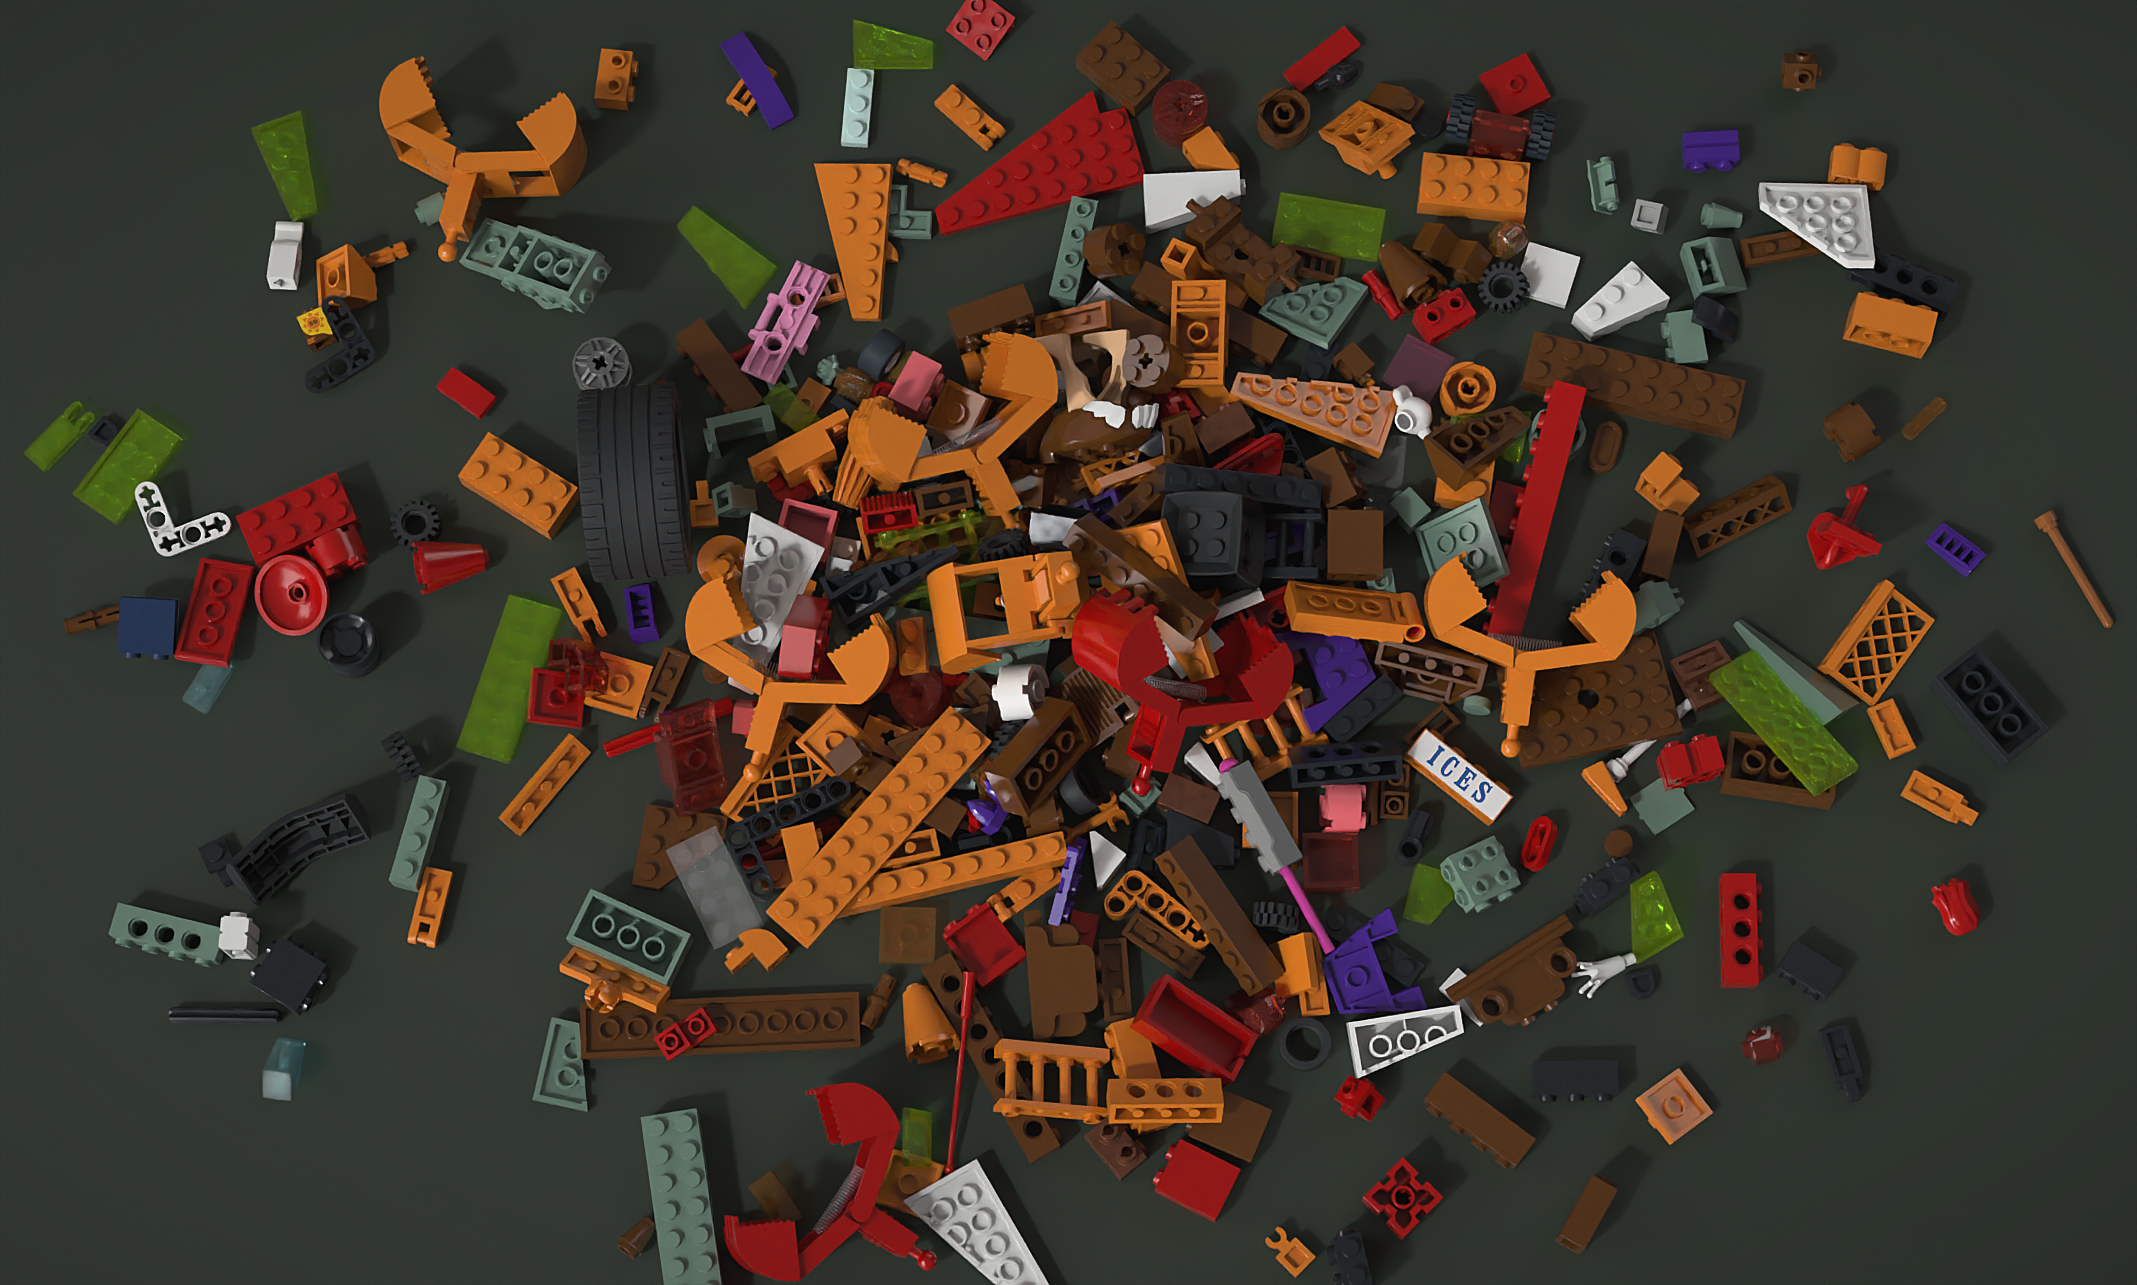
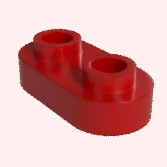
(1539, 843)

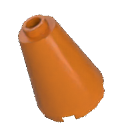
(926, 1026)

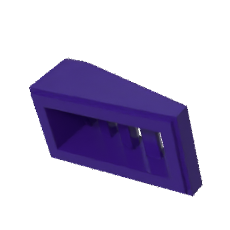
(1956, 562)
(645, 630)

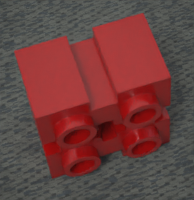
(1690, 762)
(1400, 1181)

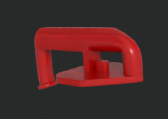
(1256, 455)

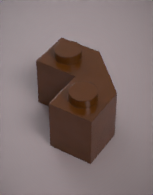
(1446, 252)

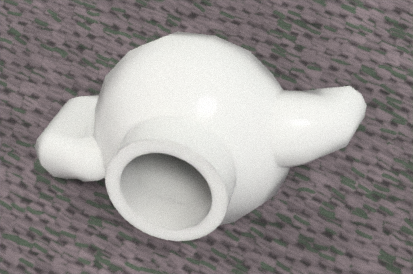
(1412, 412)

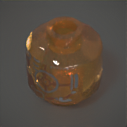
(1507, 239)
(853, 385)

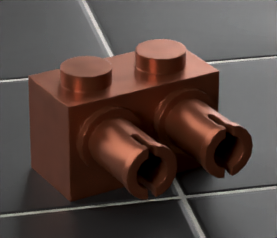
(1116, 1148)

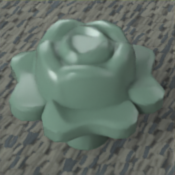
(828, 369)

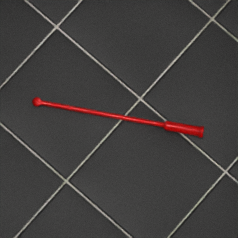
(966, 1012)

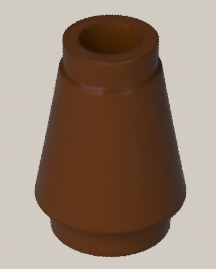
(637, 1238)

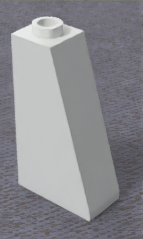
(1169, 192)

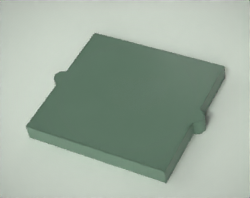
(1661, 807)

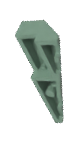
(1814, 691)

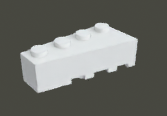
(1395, 1037)

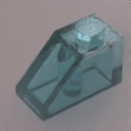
(283, 1069)

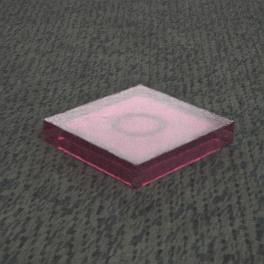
(1419, 368)

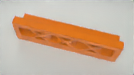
(1121, 478)

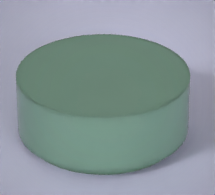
(1477, 705)

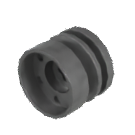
(596, 353)

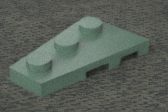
(561, 1068)

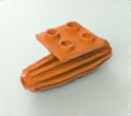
(854, 481)

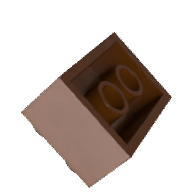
(1122, 68)
(1002, 311)

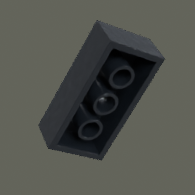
(1978, 682)

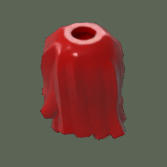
(1956, 906)

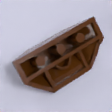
(1431, 669)

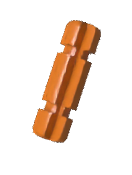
(922, 172)
(386, 255)

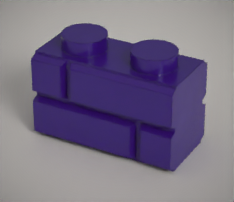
(1710, 150)

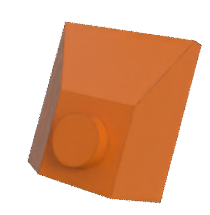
(346, 276)

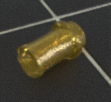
(895, 373)

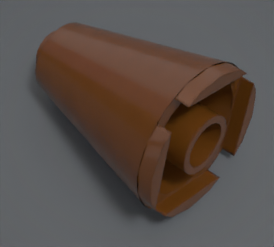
(1410, 276)

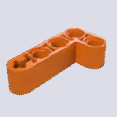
(1160, 915)

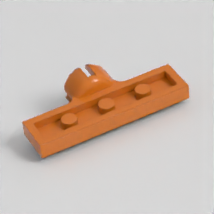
(612, 982)

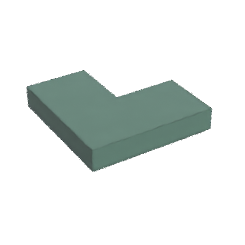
(904, 222)

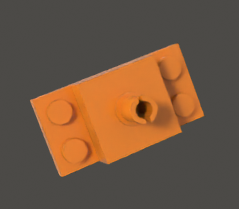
(1368, 138)
(1201, 331)
(804, 454)

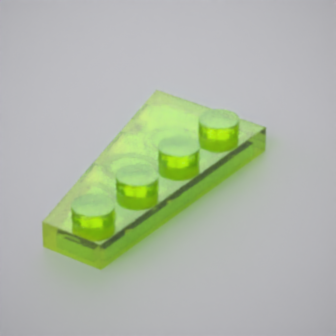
(287, 159)

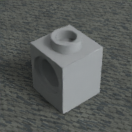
(1649, 216)

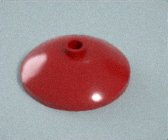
(280, 599)

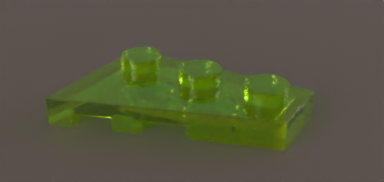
(1652, 917)

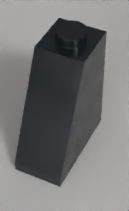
(1215, 845)

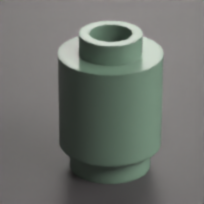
(430, 208)

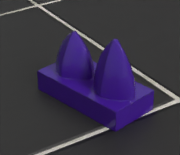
(988, 813)

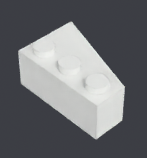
(1619, 302)

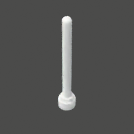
(1620, 765)

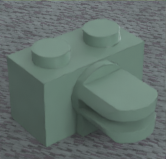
(1655, 605)

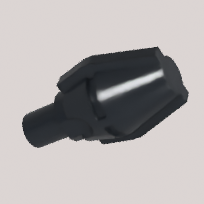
(1338, 77)

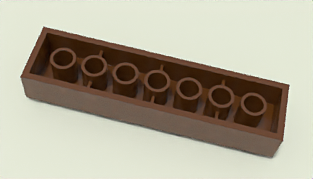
(1636, 385)

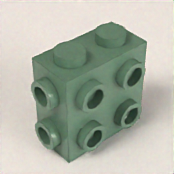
(1480, 875)

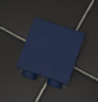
(148, 626)

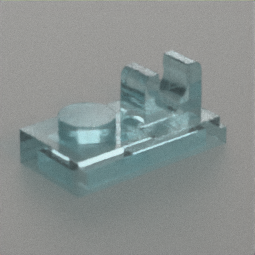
(207, 686)

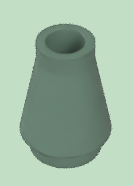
(1718, 216)

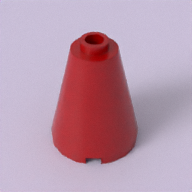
(447, 563)

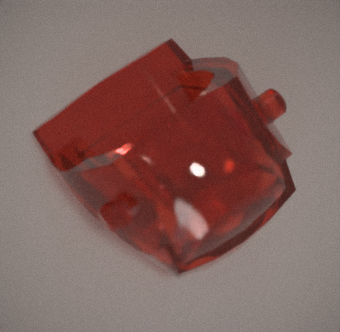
(1260, 1012)

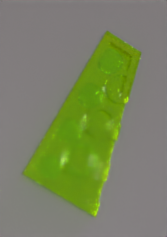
(732, 260)

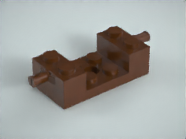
(1221, 236)

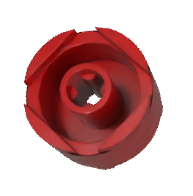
(338, 552)

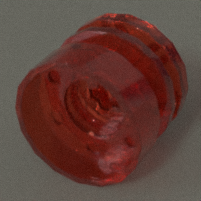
(1175, 126)

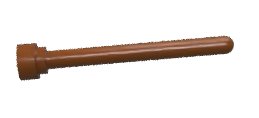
(2049, 524)

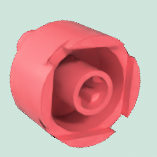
(1342, 808)

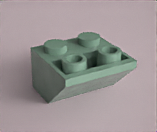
(1712, 267)

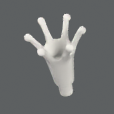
(1602, 970)

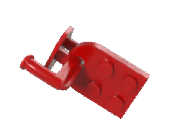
(1837, 539)

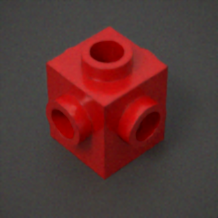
(1359, 1098)

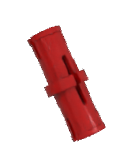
(1382, 294)

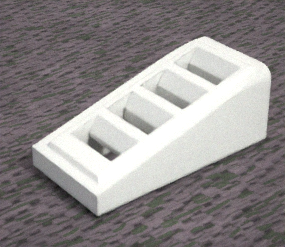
(1202, 765)

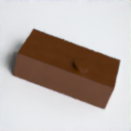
(1038, 757)
(1759, 773)

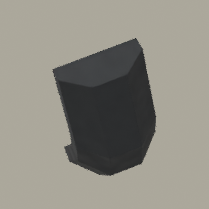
(296, 842)

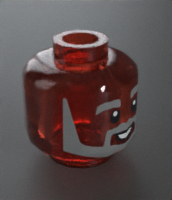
(1762, 1045)

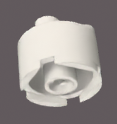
(1020, 690)

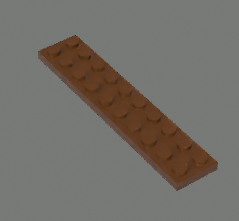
(743, 1023)

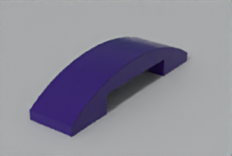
(757, 80)

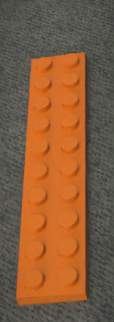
(878, 827)

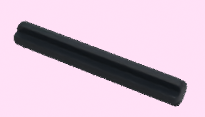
(224, 1015)

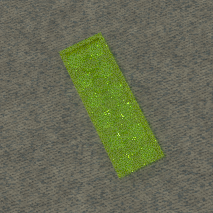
(504, 685)
(1783, 722)

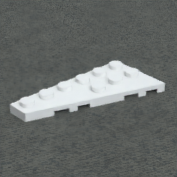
(773, 574)
(976, 1224)

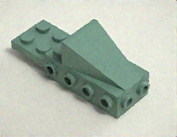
(537, 265)

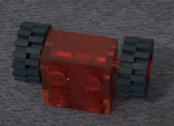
(1498, 134)

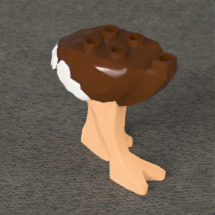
(1090, 424)

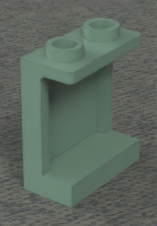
(740, 425)

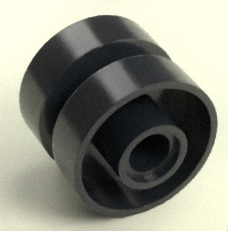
(349, 644)

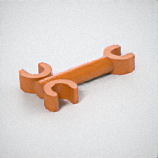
(1109, 812)

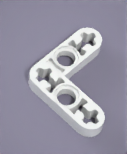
(168, 529)

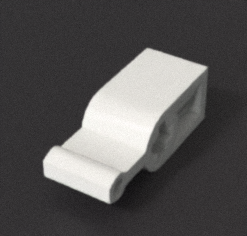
(285, 256)

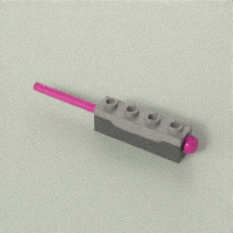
(1267, 833)

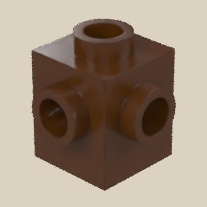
(1800, 70)

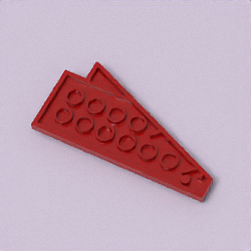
(1070, 156)

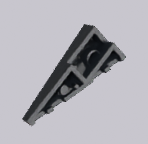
(874, 588)

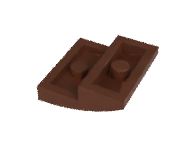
(1693, 674)

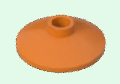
(718, 547)

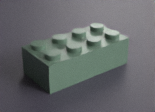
(630, 938)

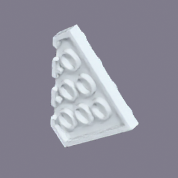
(1826, 216)

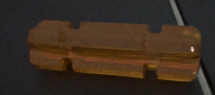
(1923, 419)

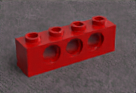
(1733, 973)

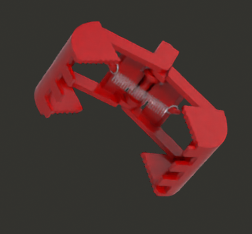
(1128, 648)
(849, 1115)

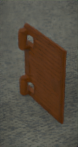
(1096, 704)

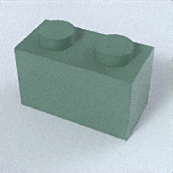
(1684, 340)

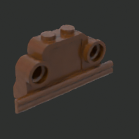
(1060, 978)
(1520, 979)

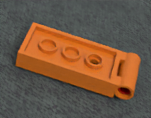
(1353, 612)

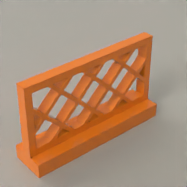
(1856, 630)
(745, 790)

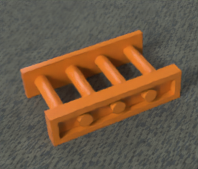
(1265, 766)
(1065, 1057)

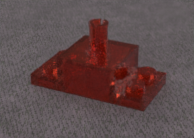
(691, 757)

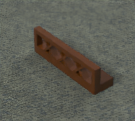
(1735, 506)

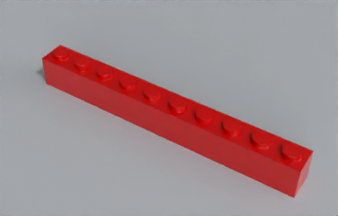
(1536, 510)

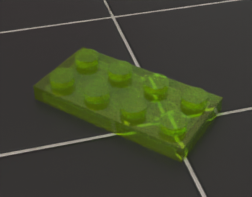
(1329, 226)
(128, 461)

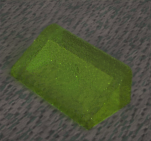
(916, 1137)

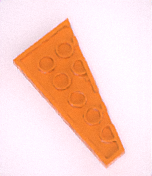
(858, 216)
(1157, 543)

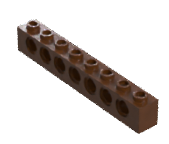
(952, 968)

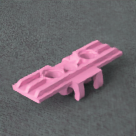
(792, 325)

